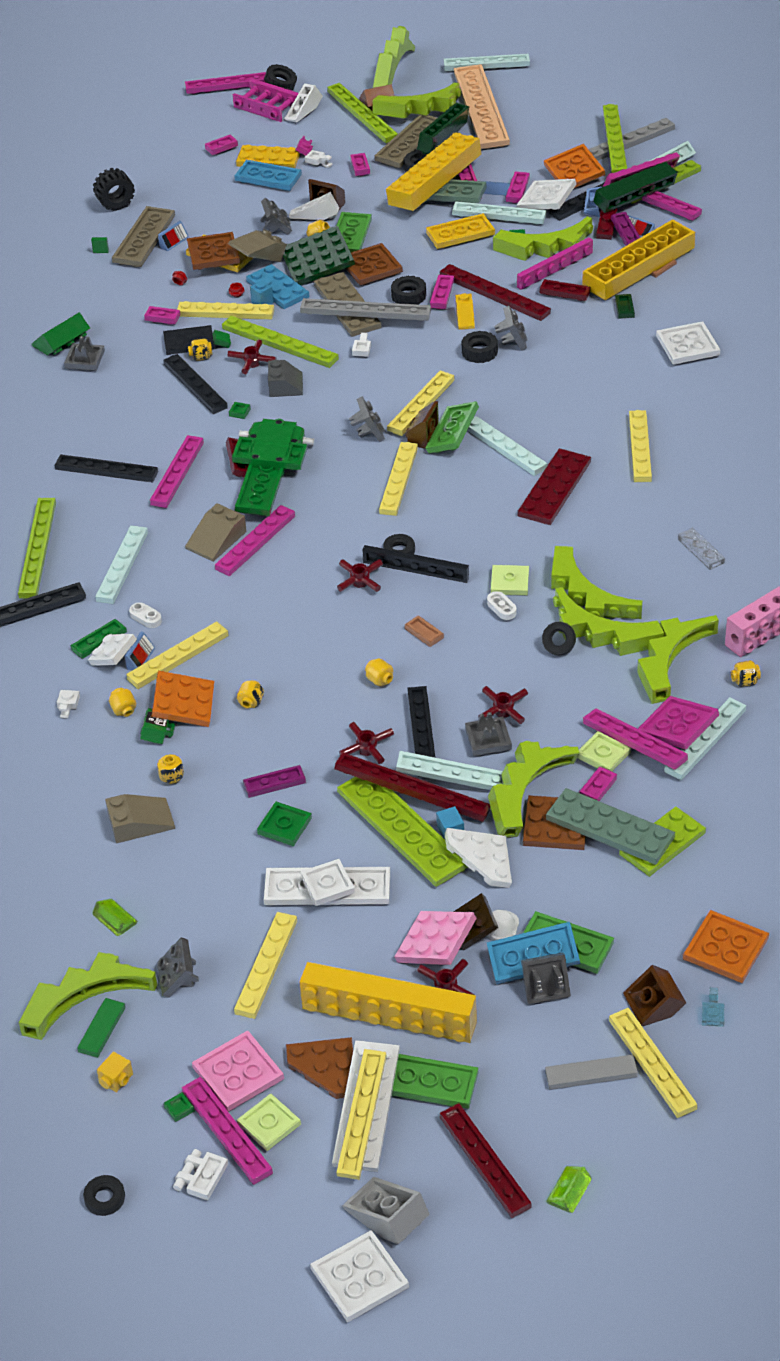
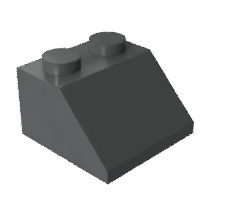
(284, 379)

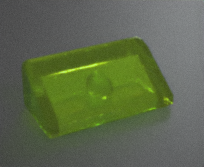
(113, 916)
(569, 1188)

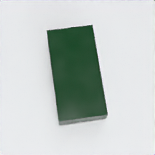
(624, 306)

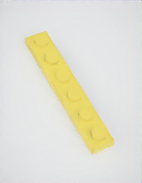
(225, 310)
(426, 396)
(640, 446)
(398, 479)
(177, 654)
(265, 965)
(653, 1063)
(361, 1114)

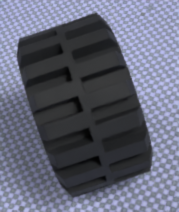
(119, 197)

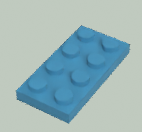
(268, 175)
(285, 290)
(509, 951)

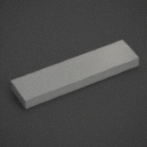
(591, 1072)

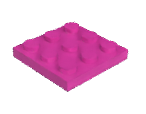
(679, 721)

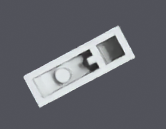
(305, 102)
(317, 209)

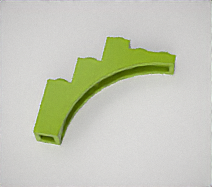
(392, 54)
(417, 104)
(544, 244)
(584, 593)
(599, 631)
(663, 650)
(531, 762)
(78, 985)

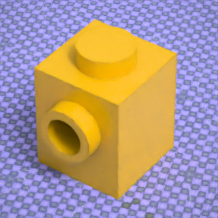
(114, 1072)

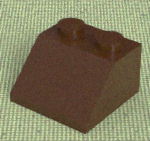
(320, 188)
(423, 425)
(654, 996)

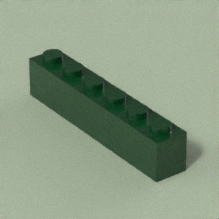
(443, 127)
(635, 187)

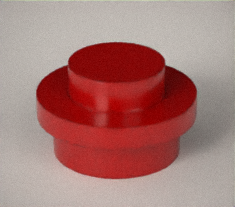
(179, 277)
(236, 289)

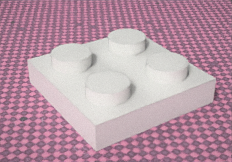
(112, 649)
(327, 882)

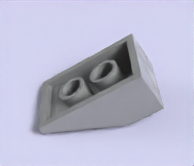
(388, 1209)

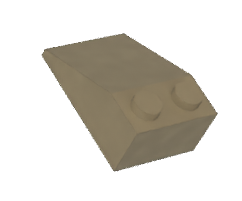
(260, 245)
(216, 532)
(138, 816)

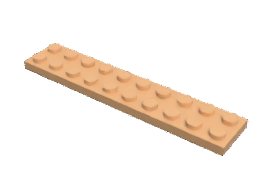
(483, 108)

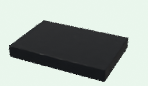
(179, 339)

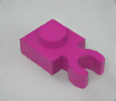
(304, 146)

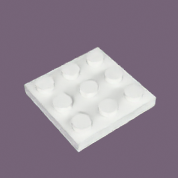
(547, 194)
(688, 342)
(359, 1276)

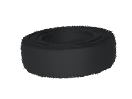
(400, 539)
(555, 627)
(107, 1207)

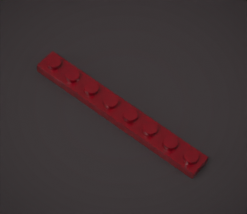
(497, 293)
(412, 786)

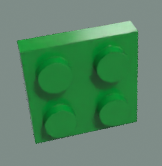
(284, 823)

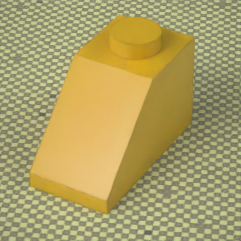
(464, 311)

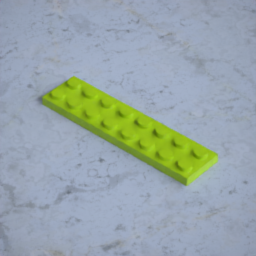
(403, 829)

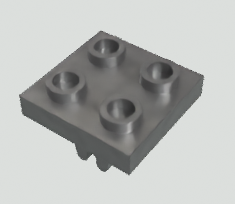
(275, 217)
(516, 329)
(84, 355)
(372, 420)
(488, 735)
(176, 968)
(545, 978)

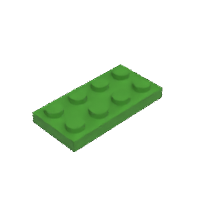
(354, 228)
(452, 427)
(591, 945)
(434, 1081)

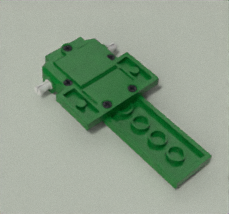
(268, 450)

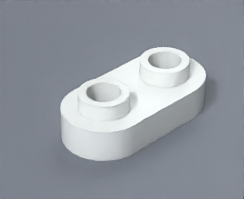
(501, 605)
(145, 615)

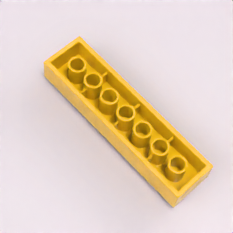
(433, 171)
(638, 259)
(388, 1002)

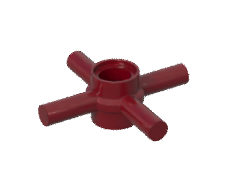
(251, 356)
(359, 575)
(504, 703)
(367, 742)
(446, 978)

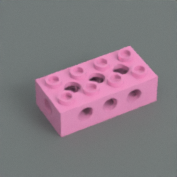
(754, 624)

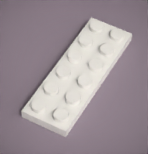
(286, 887)
(379, 1123)

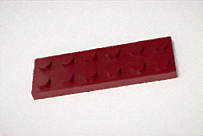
(554, 486)

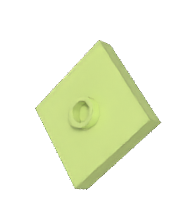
(510, 579)
(603, 752)
(269, 1122)

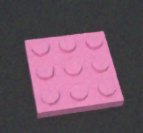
(435, 937)
(238, 1070)

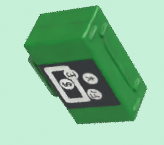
(155, 728)

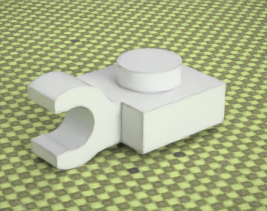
(317, 157)
(362, 346)
(66, 701)

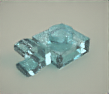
(713, 1011)

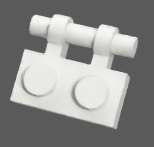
(206, 1176)

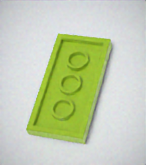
(686, 832)

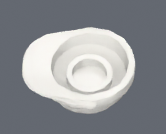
(507, 925)

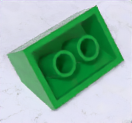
(62, 335)

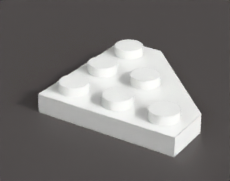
(482, 853)

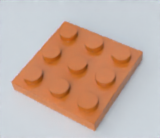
(575, 164)
(183, 698)
(726, 946)

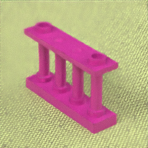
(265, 91)

